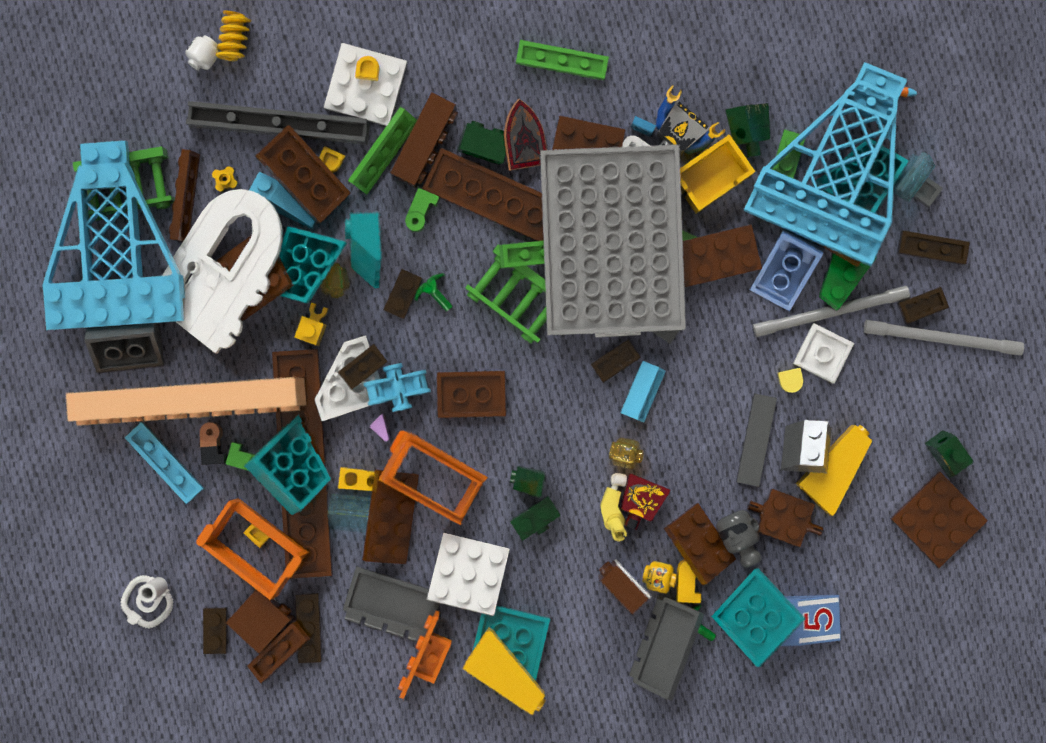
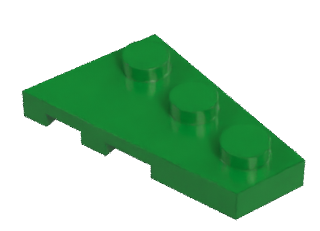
(841, 281)

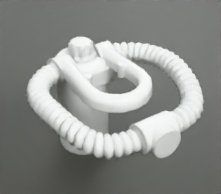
(148, 592)

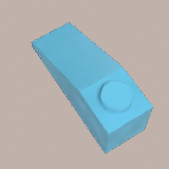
(281, 199)

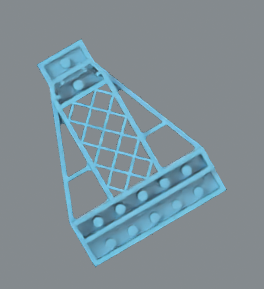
(824, 216)
(114, 300)

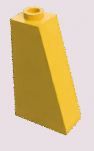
(844, 460)
(502, 671)

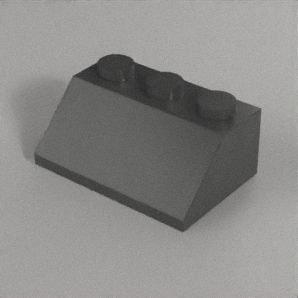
(125, 346)

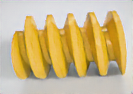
(232, 36)

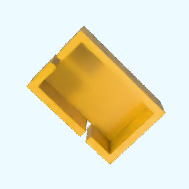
(714, 173)

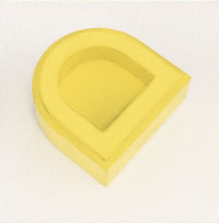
(791, 380)

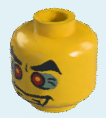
(659, 577)

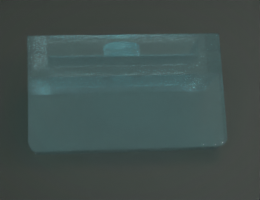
(914, 176)
(348, 512)

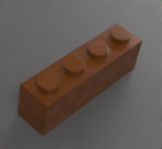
(424, 139)

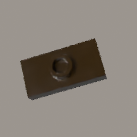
(923, 305)
(615, 360)

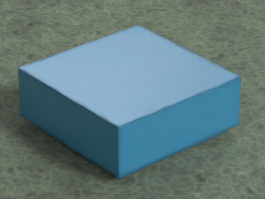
(643, 126)

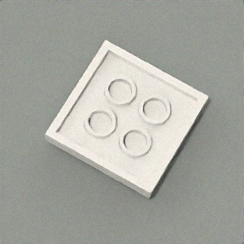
(365, 97)
(468, 574)

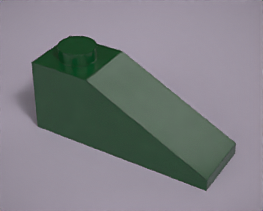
(528, 480)

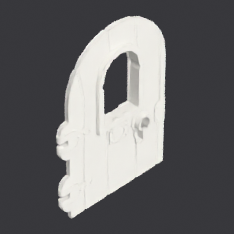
(213, 294)

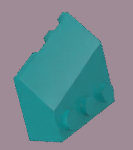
(871, 195)
(365, 251)
(307, 261)
(290, 467)

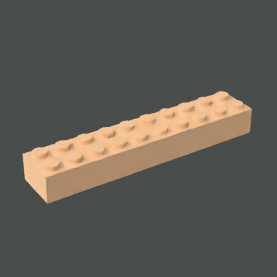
(178, 401)

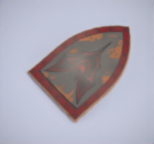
(523, 137)

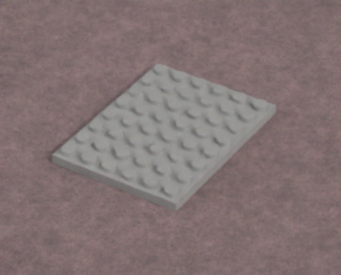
(613, 240)

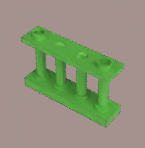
(154, 157)
(519, 273)

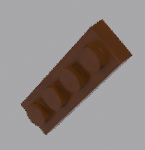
(185, 195)

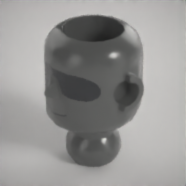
(740, 534)

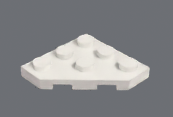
(334, 395)

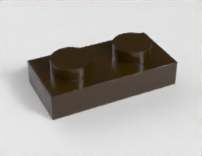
(402, 294)
(362, 367)
(215, 630)

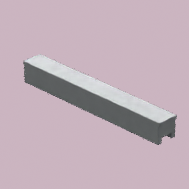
(274, 121)

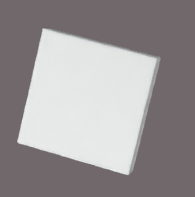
(823, 353)

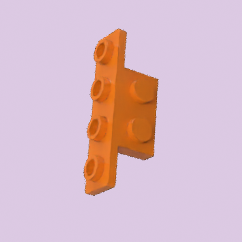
(429, 658)

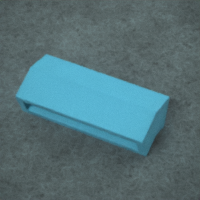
(643, 391)

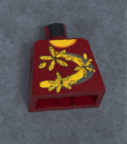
(642, 500)

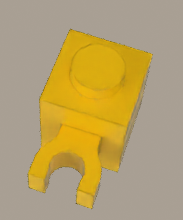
(310, 328)

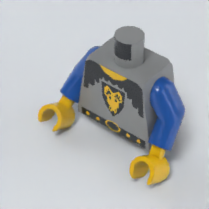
(682, 127)

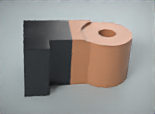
(210, 444)

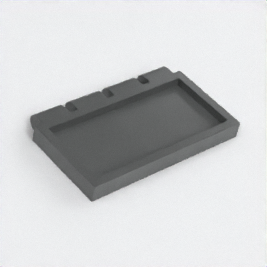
(389, 602)
(667, 648)

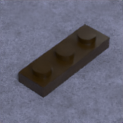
(933, 247)
(309, 619)

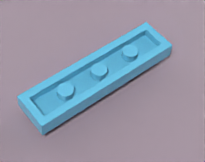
(164, 462)

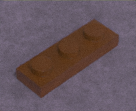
(278, 652)

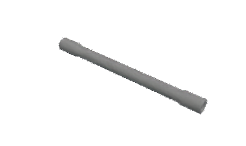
(888, 296)
(1002, 346)

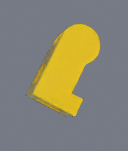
(355, 479)
(686, 584)

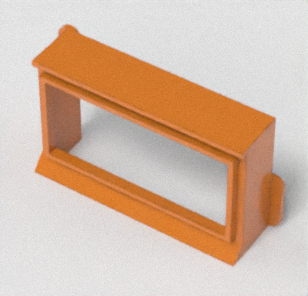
(400, 447)
(209, 541)

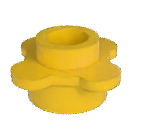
(229, 183)

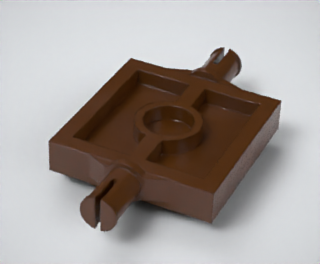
(785, 517)

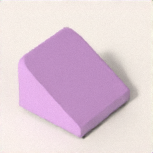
(380, 427)

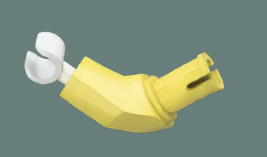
(610, 511)

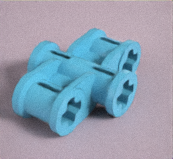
(397, 387)

